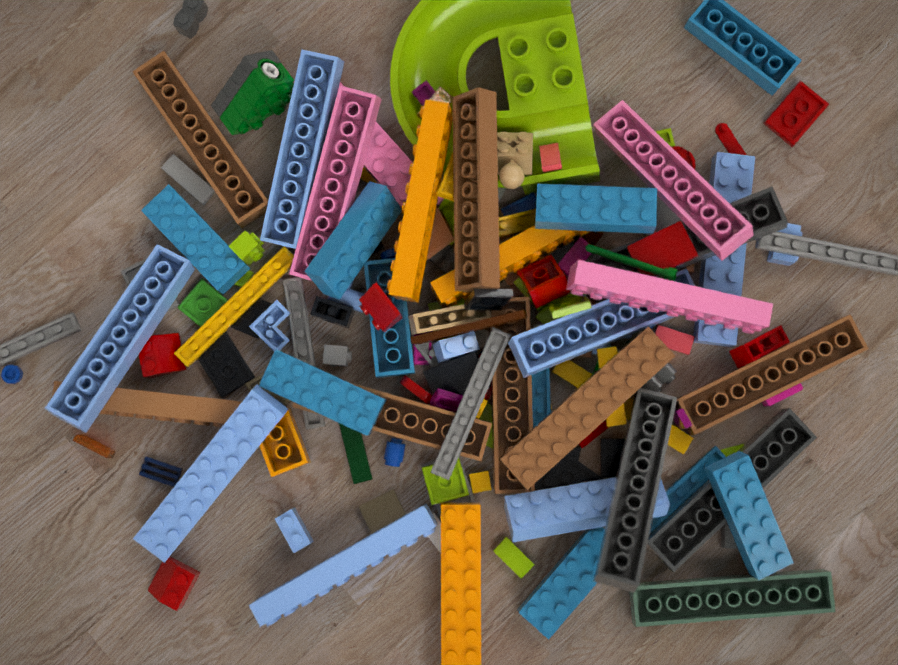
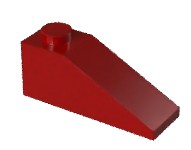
(759, 346)

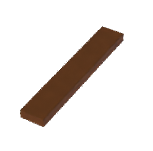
(469, 327)

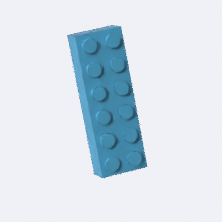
(742, 44)
(596, 208)
(195, 239)
(354, 240)
(394, 347)
(322, 392)
(749, 515)
(564, 585)

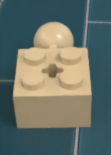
(514, 157)

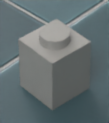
(337, 355)

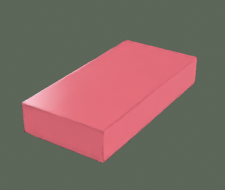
(550, 157)
(674, 339)

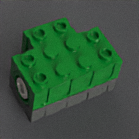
(254, 92)

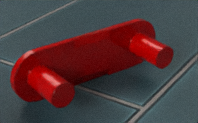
(728, 139)

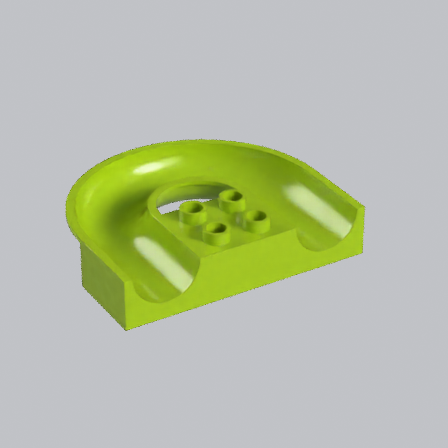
(539, 72)

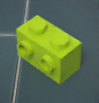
(248, 247)

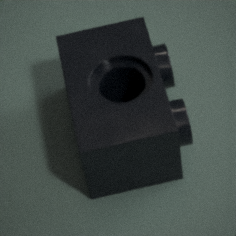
(332, 312)

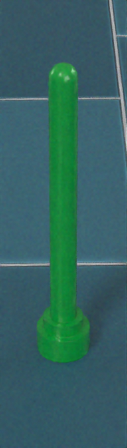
(667, 273)

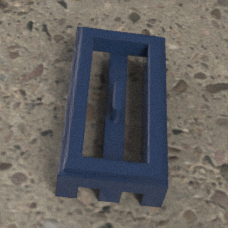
(145, 466)

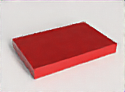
(796, 113)
(664, 248)

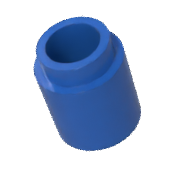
(394, 452)

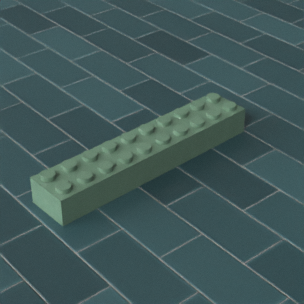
(732, 598)

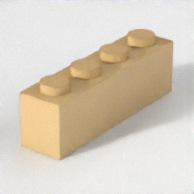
(444, 318)

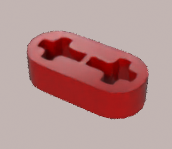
(416, 389)

